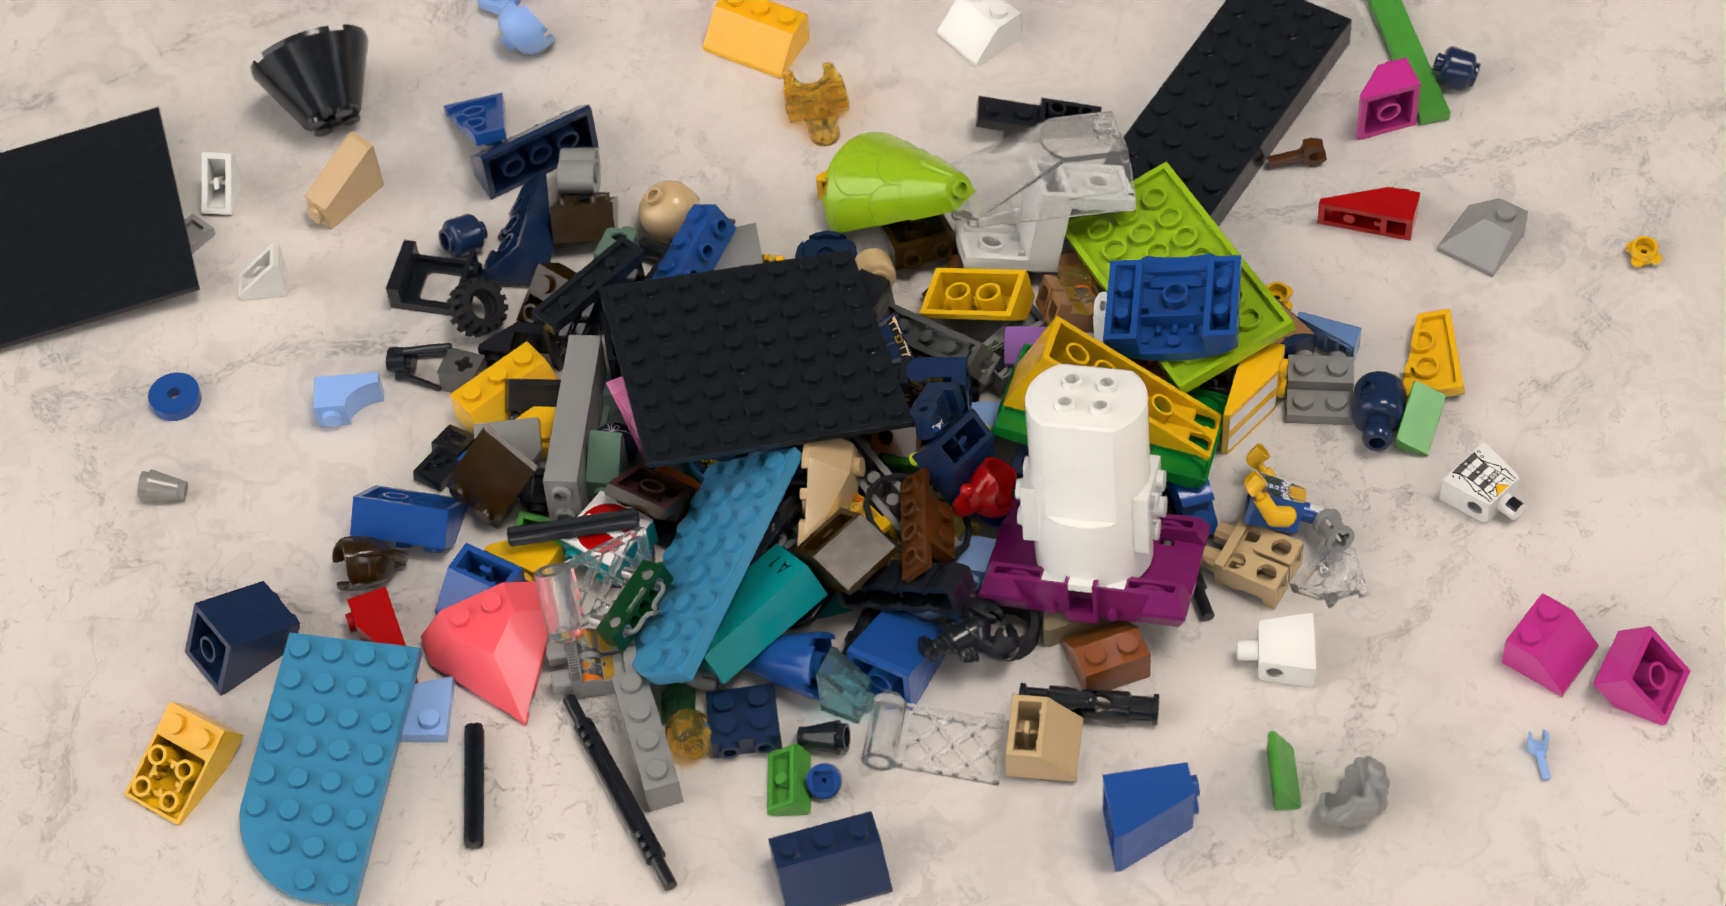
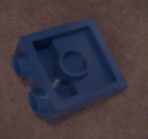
(743, 721)

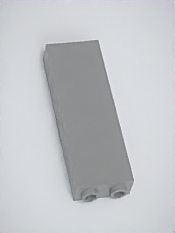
(576, 413)

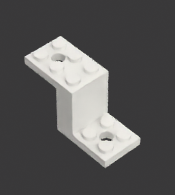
(1028, 246)

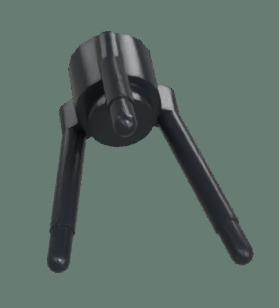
(404, 359)

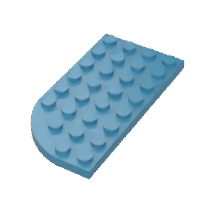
(711, 560)
(326, 764)

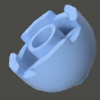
(522, 30)

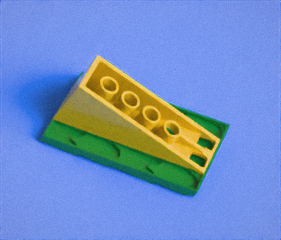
(1181, 424)

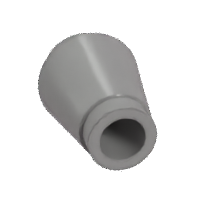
(161, 487)

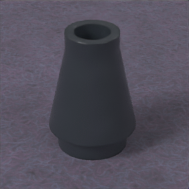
(826, 736)

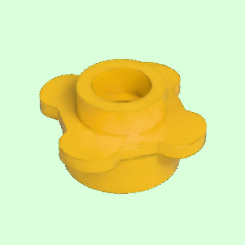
(1643, 251)
(1281, 292)

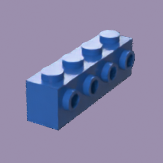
(698, 242)

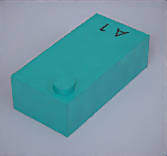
(766, 604)

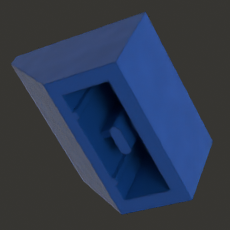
(473, 573)

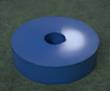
(176, 408)

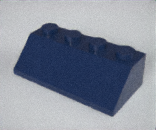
(533, 150)

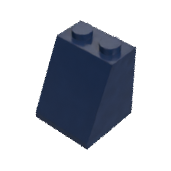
(238, 634)

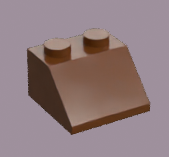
(1108, 656)

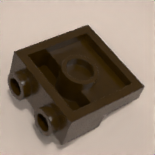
(919, 241)
(651, 493)

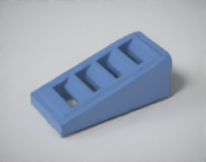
(1333, 335)

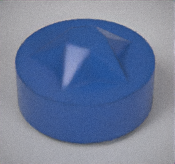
(824, 780)

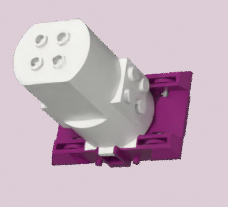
(1091, 509)

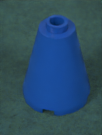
(794, 661)

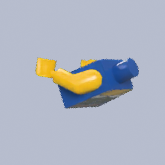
(1274, 501)

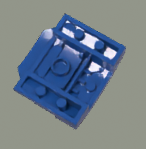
(1173, 307)

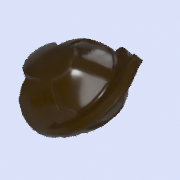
(367, 561)

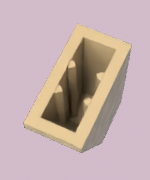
(344, 182)

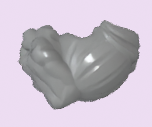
(1359, 795)

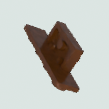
(925, 527)

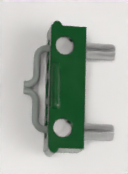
(634, 604)

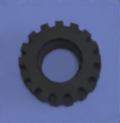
(464, 315)

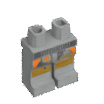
(589, 663)

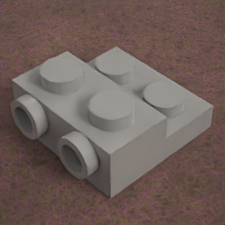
(1320, 388)

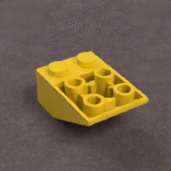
(182, 762)

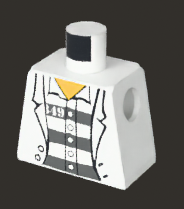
(1483, 486)

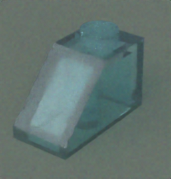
(843, 687)

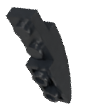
(1017, 116)

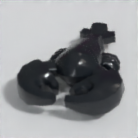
(972, 634)

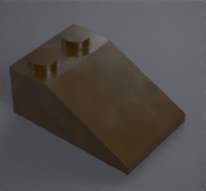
(491, 477)

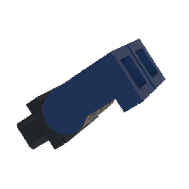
(918, 372)

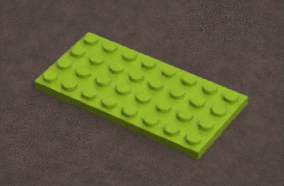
(1174, 224)

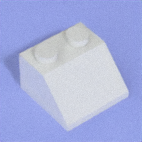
(980, 28)

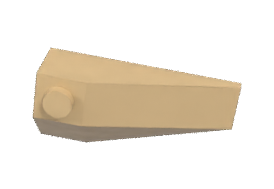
(831, 481)

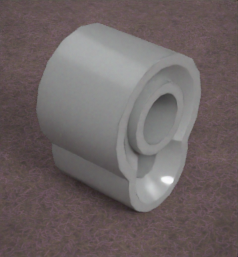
(579, 170)

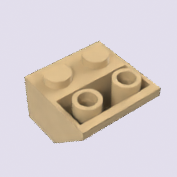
(1042, 739)

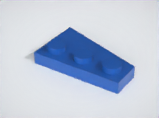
(480, 119)

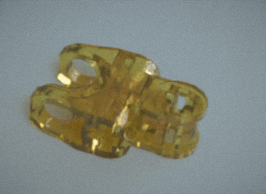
(817, 104)

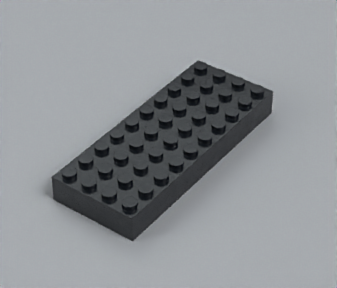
(1236, 96)

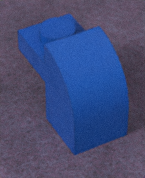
(1194, 502)

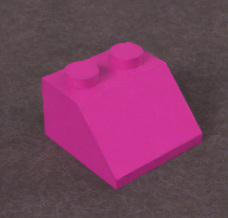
(1388, 100)
(1549, 645)
(1642, 675)

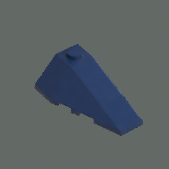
(525, 238)

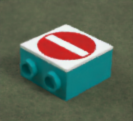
(578, 545)

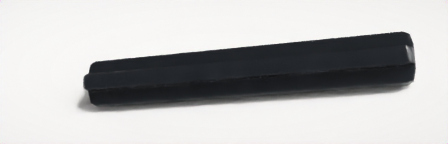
(573, 527)
(473, 785)

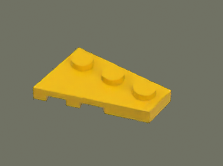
(1434, 355)

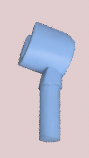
(1539, 749)

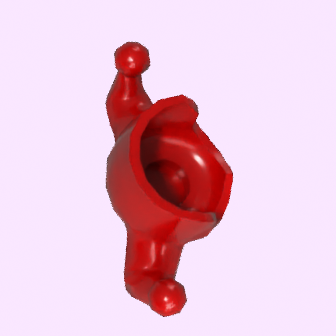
(987, 490)

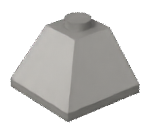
(1485, 235)

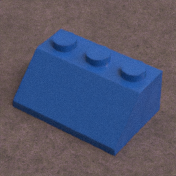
(407, 517)

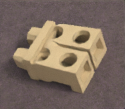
(1254, 560)

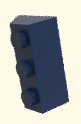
(831, 863)

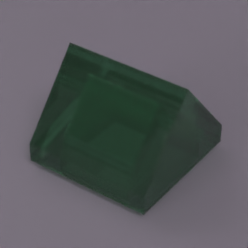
(676, 698)

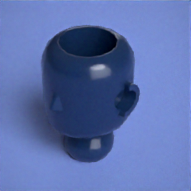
(1378, 408)

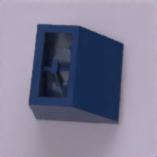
(956, 453)

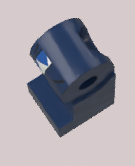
(935, 407)

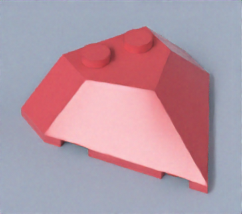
(492, 645)

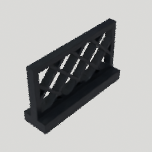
(582, 294)

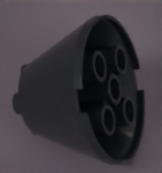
(317, 76)

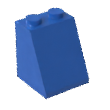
(891, 656)
(1147, 810)

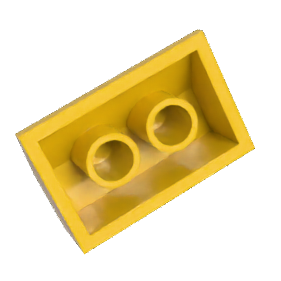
(757, 34)
(978, 294)
(484, 395)

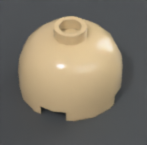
(665, 209)

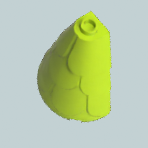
(888, 181)

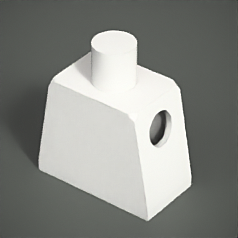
(1283, 650)

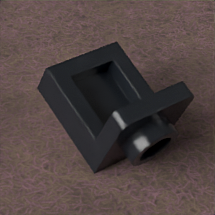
(535, 497)

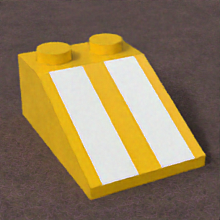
(1254, 393)

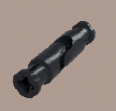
(1084, 703)

